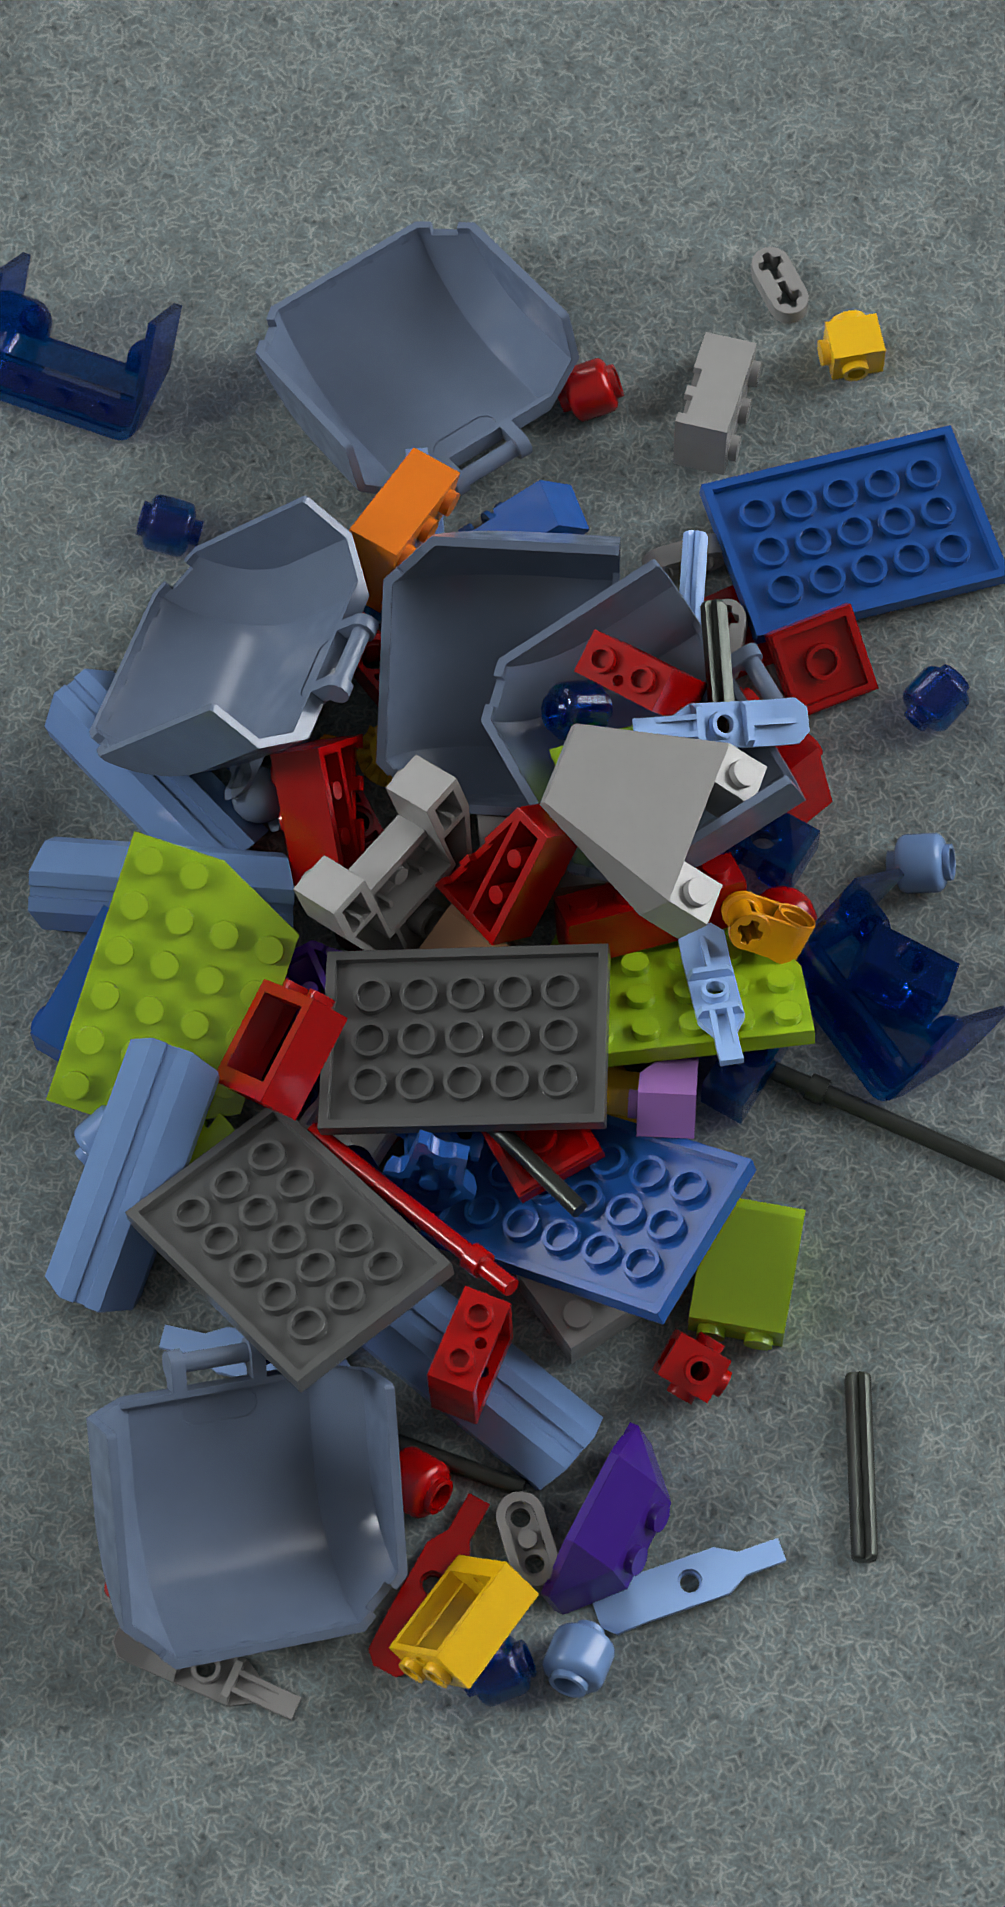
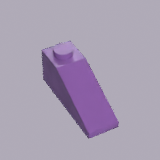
(666, 1099)

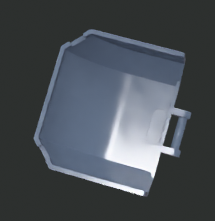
(419, 348)
(654, 617)
(448, 623)
(240, 648)
(247, 1508)

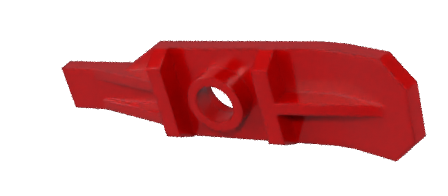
(432, 1562)

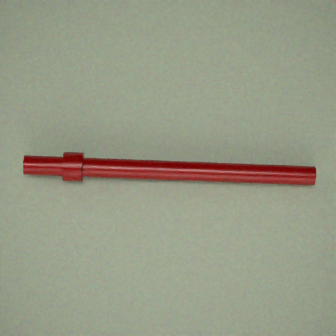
(472, 1257)

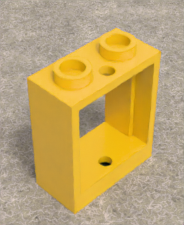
(463, 1622)

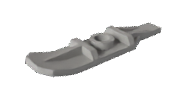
(231, 1684)

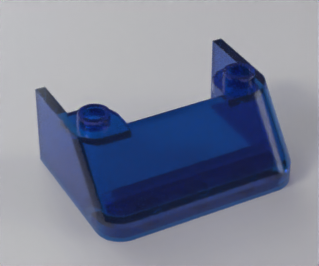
(73, 381)
(878, 1044)

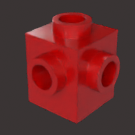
(680, 1355)

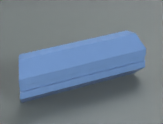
(174, 808)
(80, 875)
(137, 1148)
(529, 1414)

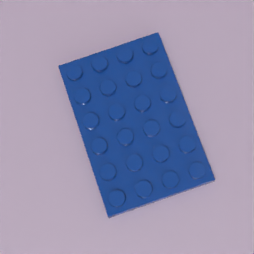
(855, 528)
(643, 1228)

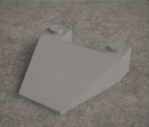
(635, 810)
(391, 890)

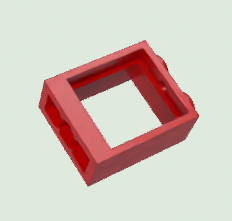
(638, 675)
(300, 1055)
(473, 1341)

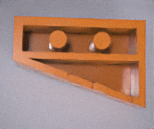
(402, 517)

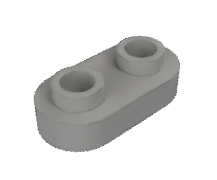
(528, 1541)

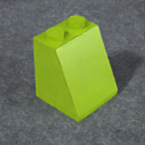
(749, 1275)

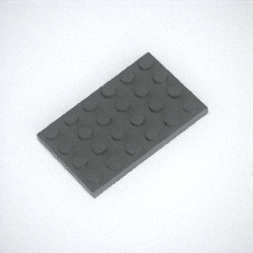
(468, 1040)
(289, 1246)

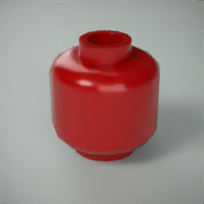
(591, 390)
(424, 1482)

